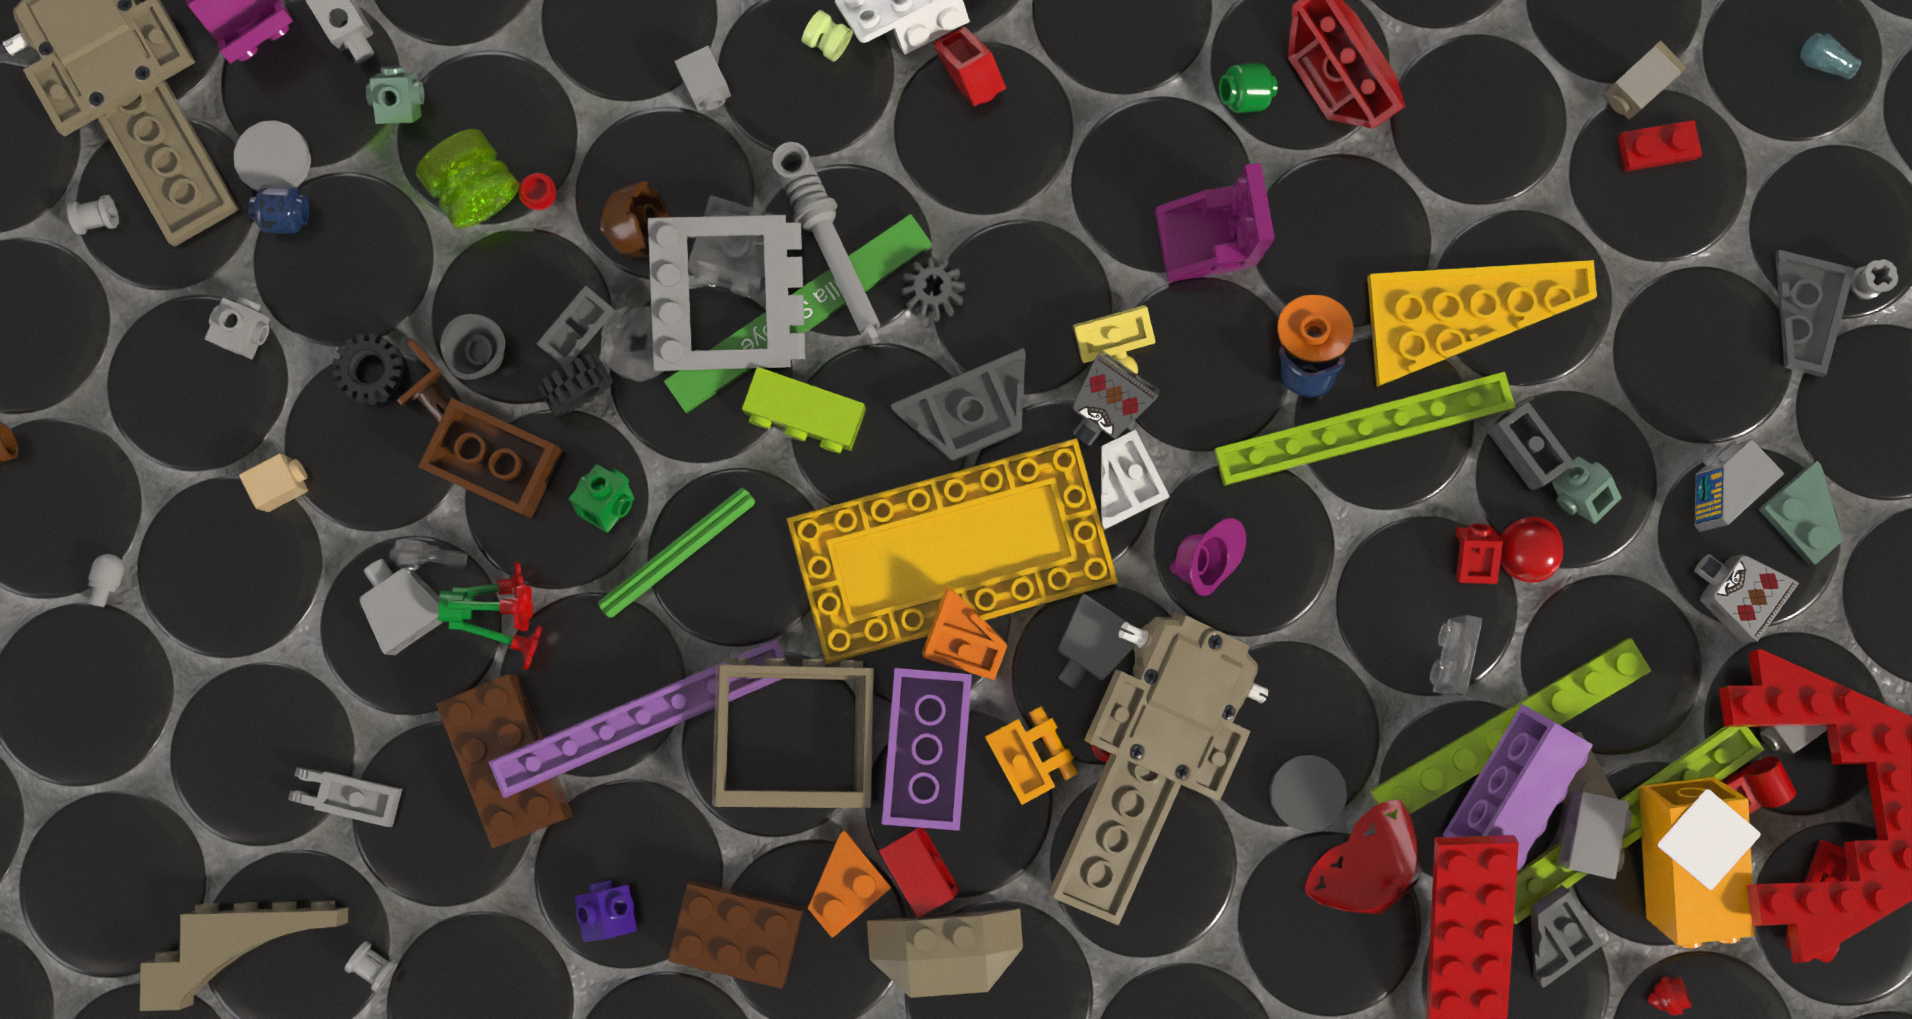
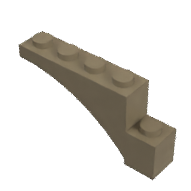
(217, 938)

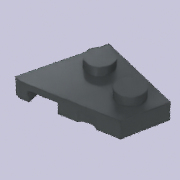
(1559, 935)

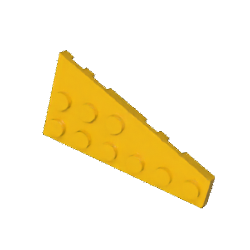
(1447, 311)

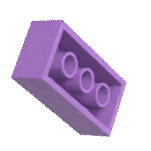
(926, 749)
(1521, 781)

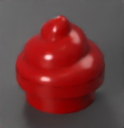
(1670, 996)

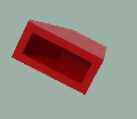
(970, 65)

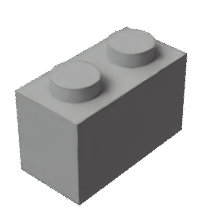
(1594, 834)

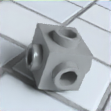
(238, 326)

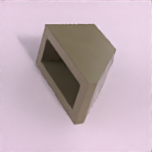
(1644, 80)

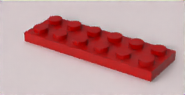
(1471, 927)

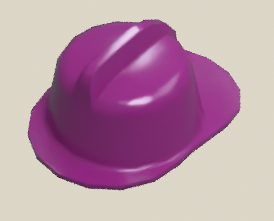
(1211, 556)

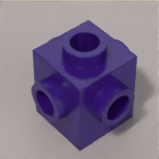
(605, 911)

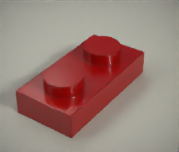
(1659, 145)

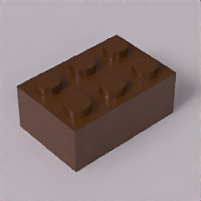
(491, 458)
(736, 934)

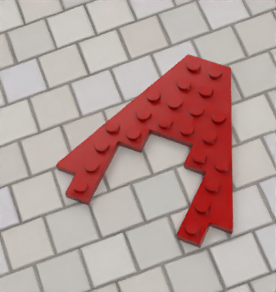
(1858, 733)

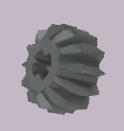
(918, 289)

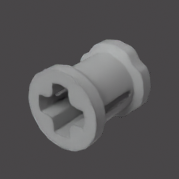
(92, 214)
(1873, 279)
(370, 966)

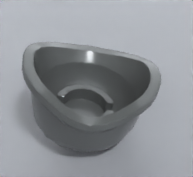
(472, 346)

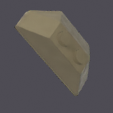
(946, 950)

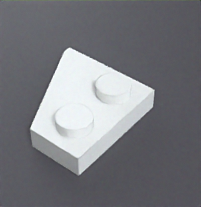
(1127, 480)

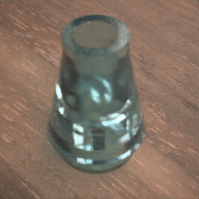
(1828, 55)

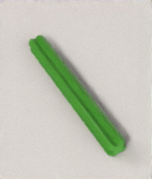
(676, 552)

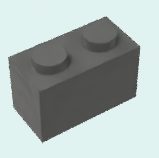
(1530, 446)

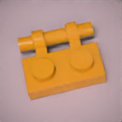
(1021, 761)

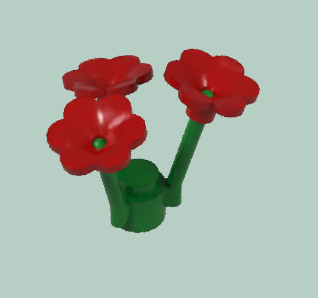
(459, 605)

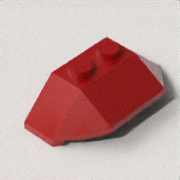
(1342, 64)

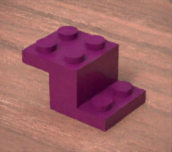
(242, 23)

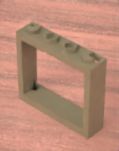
(810, 669)

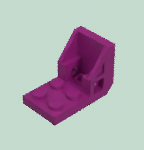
(1216, 228)

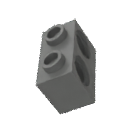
(576, 326)

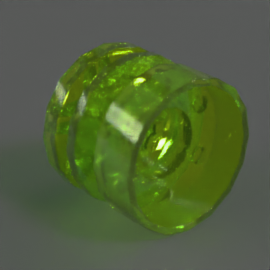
(467, 178)

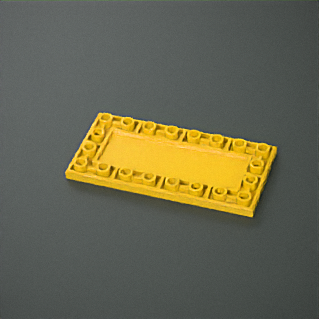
(991, 532)

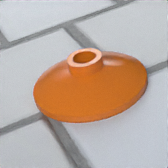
(1317, 315)

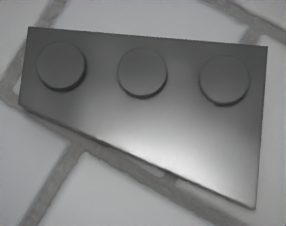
(1810, 309)

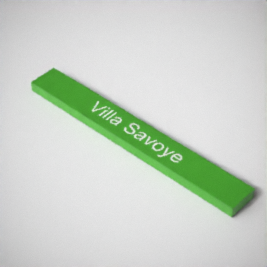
(821, 299)

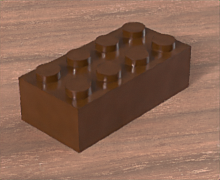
(485, 727)

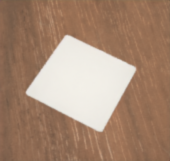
(1709, 839)

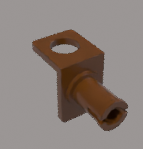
(425, 389)

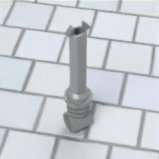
(816, 215)

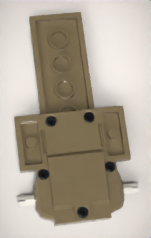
(114, 67)
(1162, 733)

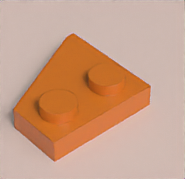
(963, 639)
(846, 886)

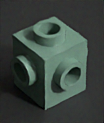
(395, 95)
(1586, 490)

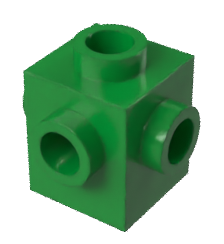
(602, 497)

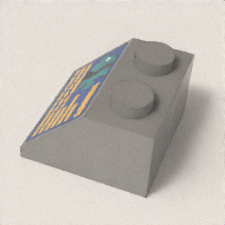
(1731, 483)

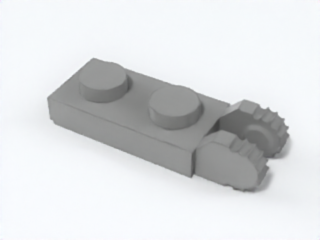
(349, 797)

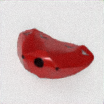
(1372, 865)

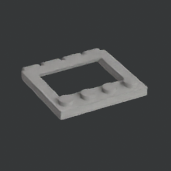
(671, 292)

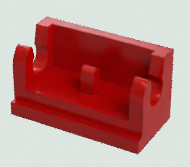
(920, 871)

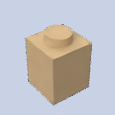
(275, 482)

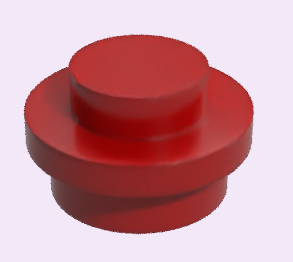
(537, 191)

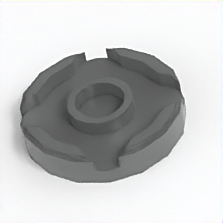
(1308, 793)

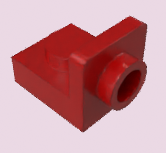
(1478, 554)

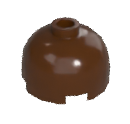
(627, 215)

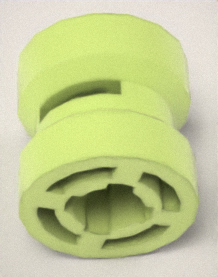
(827, 35)

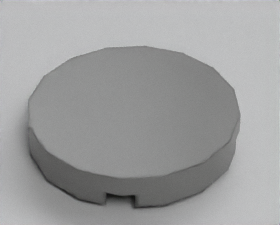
(271, 155)

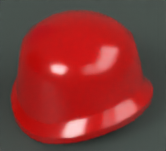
(1531, 549)

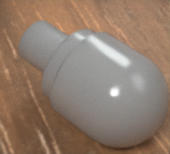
(105, 578)

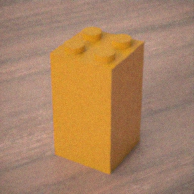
(1675, 898)

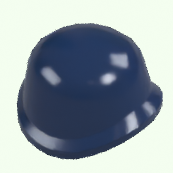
(1308, 378)

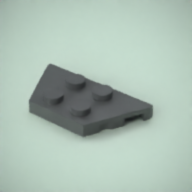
(969, 408)

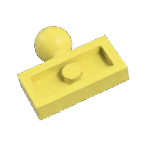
(1115, 335)

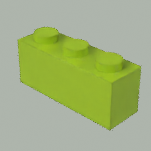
(803, 410)

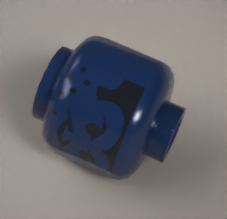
(279, 209)

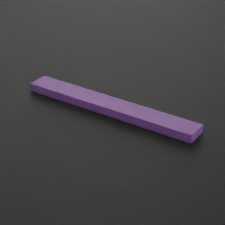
(623, 725)

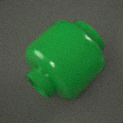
(1247, 87)

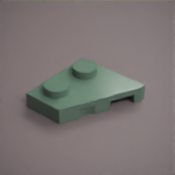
(1805, 515)

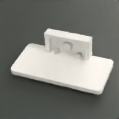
(911, 20)

